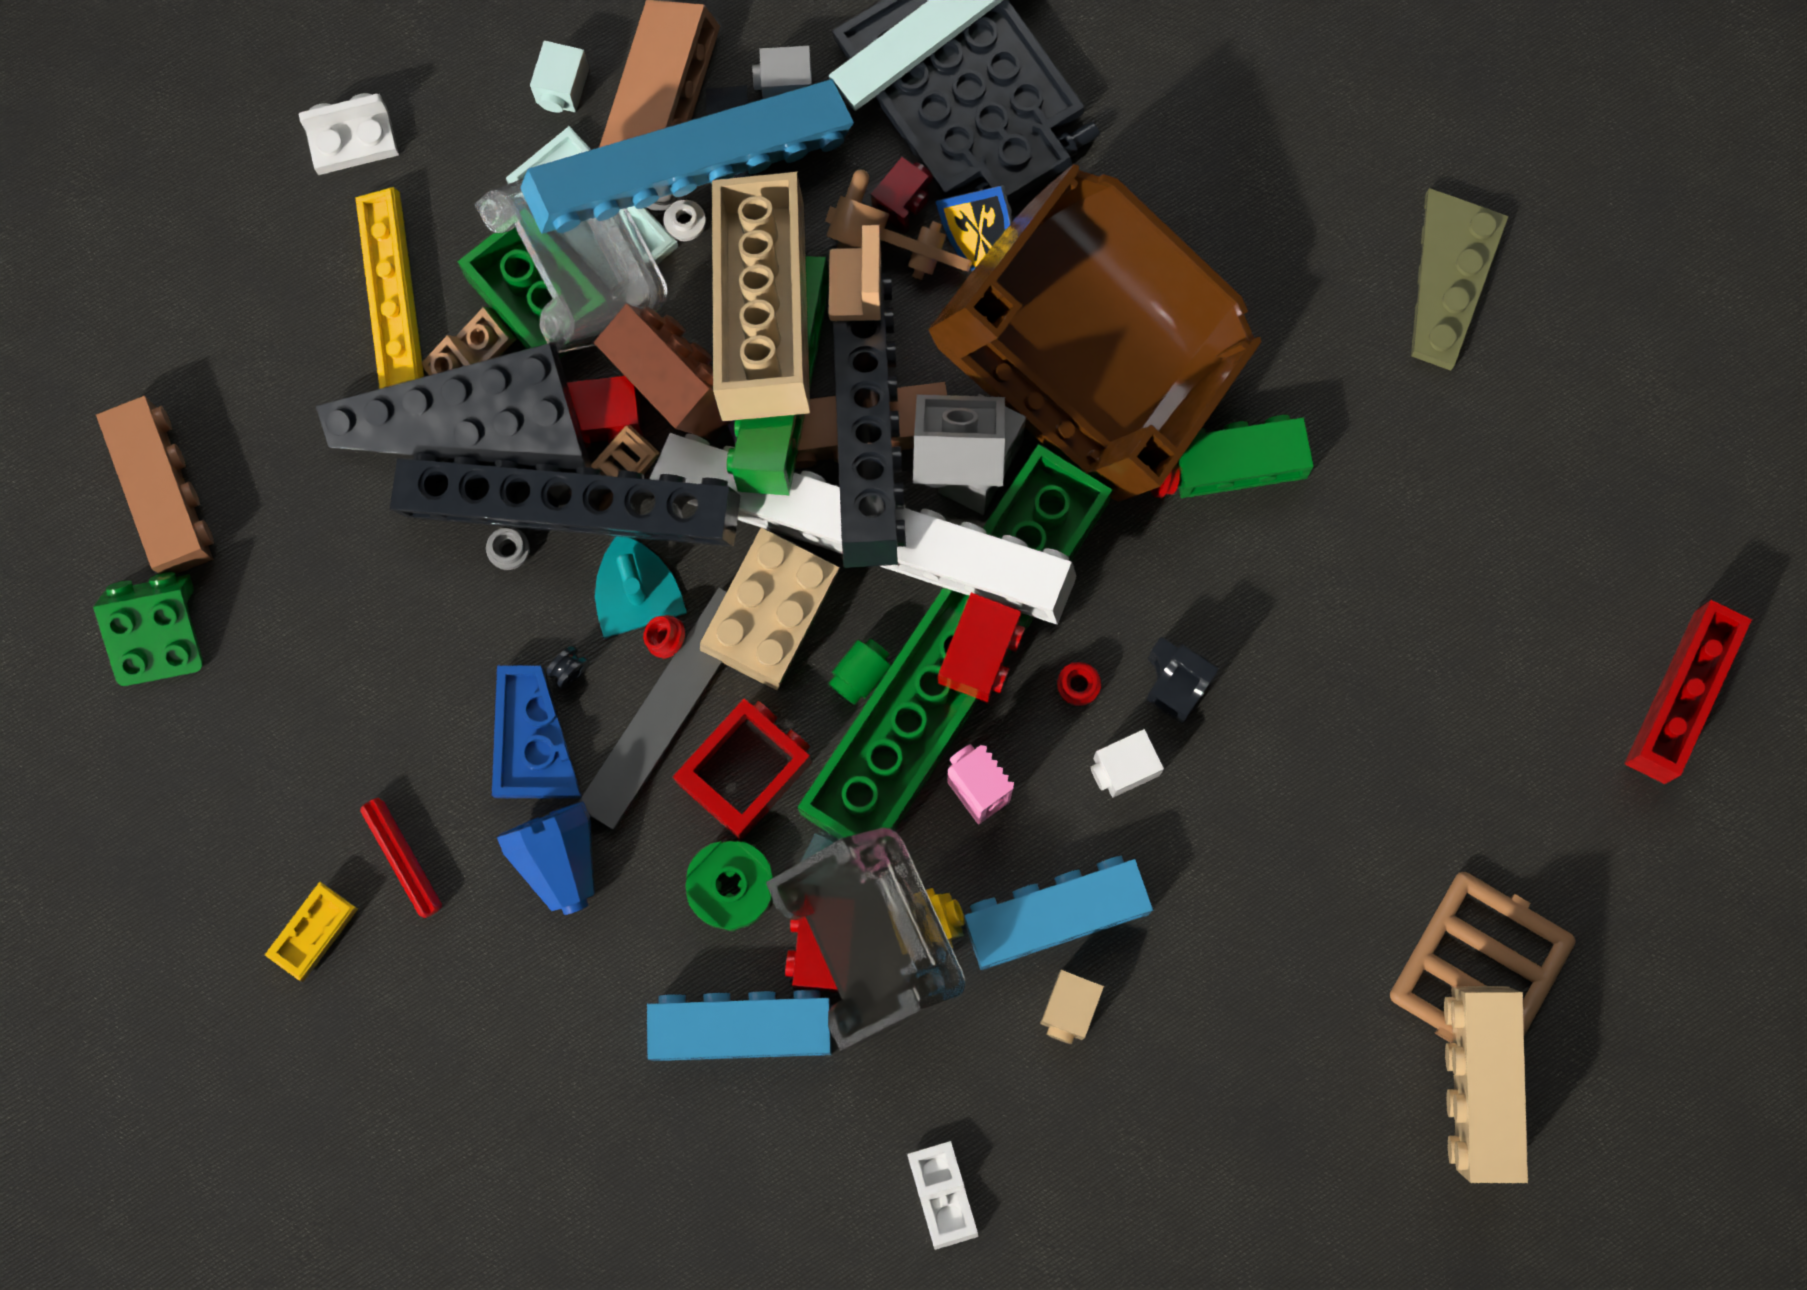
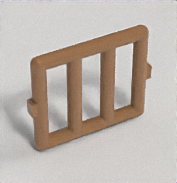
(1445, 920)

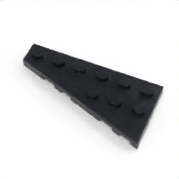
(482, 411)

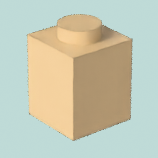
(1071, 1007)

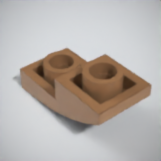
(478, 341)

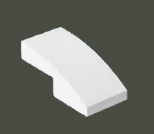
(942, 1195)

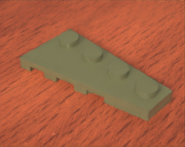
(1455, 261)

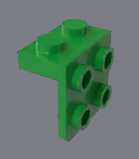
(149, 629)

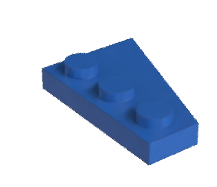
(528, 739)

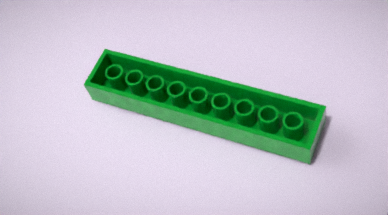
(910, 715)

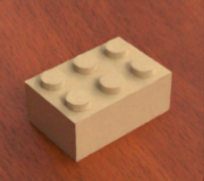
(768, 608)

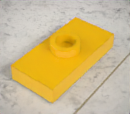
(311, 932)

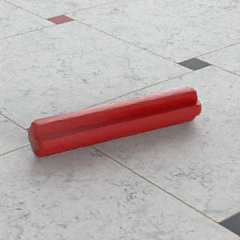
(401, 857)

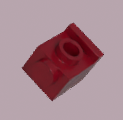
(902, 193)

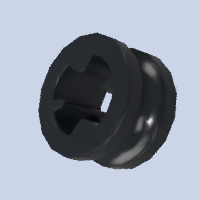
(567, 667)

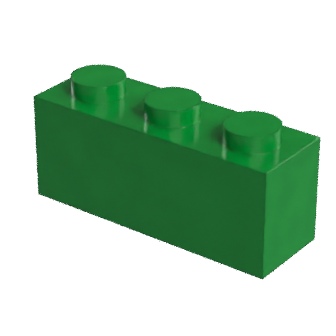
(1245, 457)

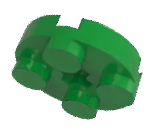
(704, 885)

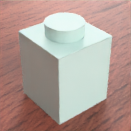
(559, 77)

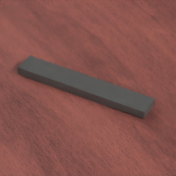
(654, 725)

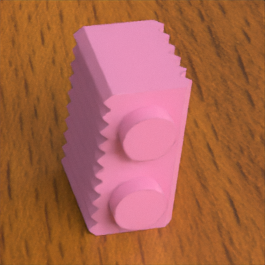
(979, 782)

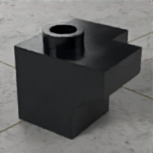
(1180, 679)

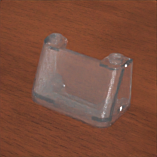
(585, 269)

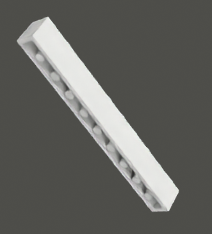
(935, 549)

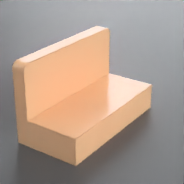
(856, 279)

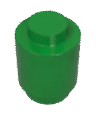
(860, 670)

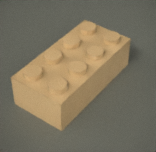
(1487, 1084)

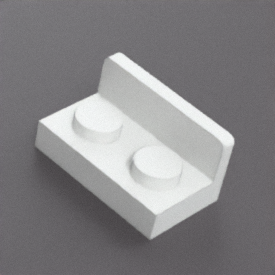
(349, 133)

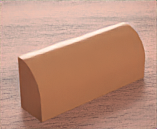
(662, 70)

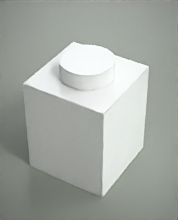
(1126, 764)

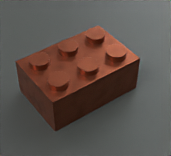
(665, 368)

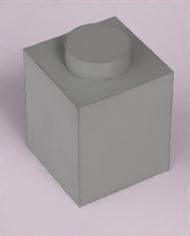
(782, 70)

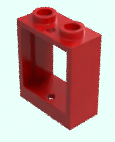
(716, 805)

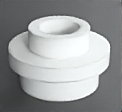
(686, 231)

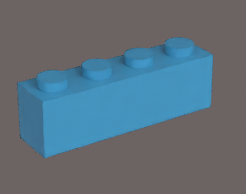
(1057, 913)
(738, 1028)

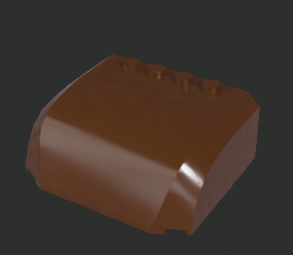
(1099, 331)

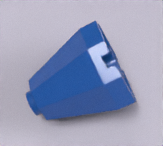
(555, 856)

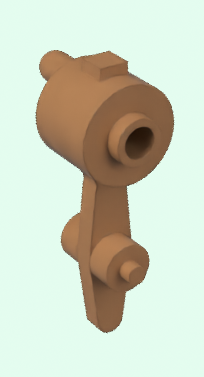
(851, 214)

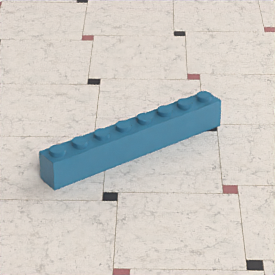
(685, 157)

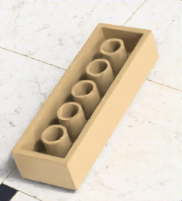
(759, 297)

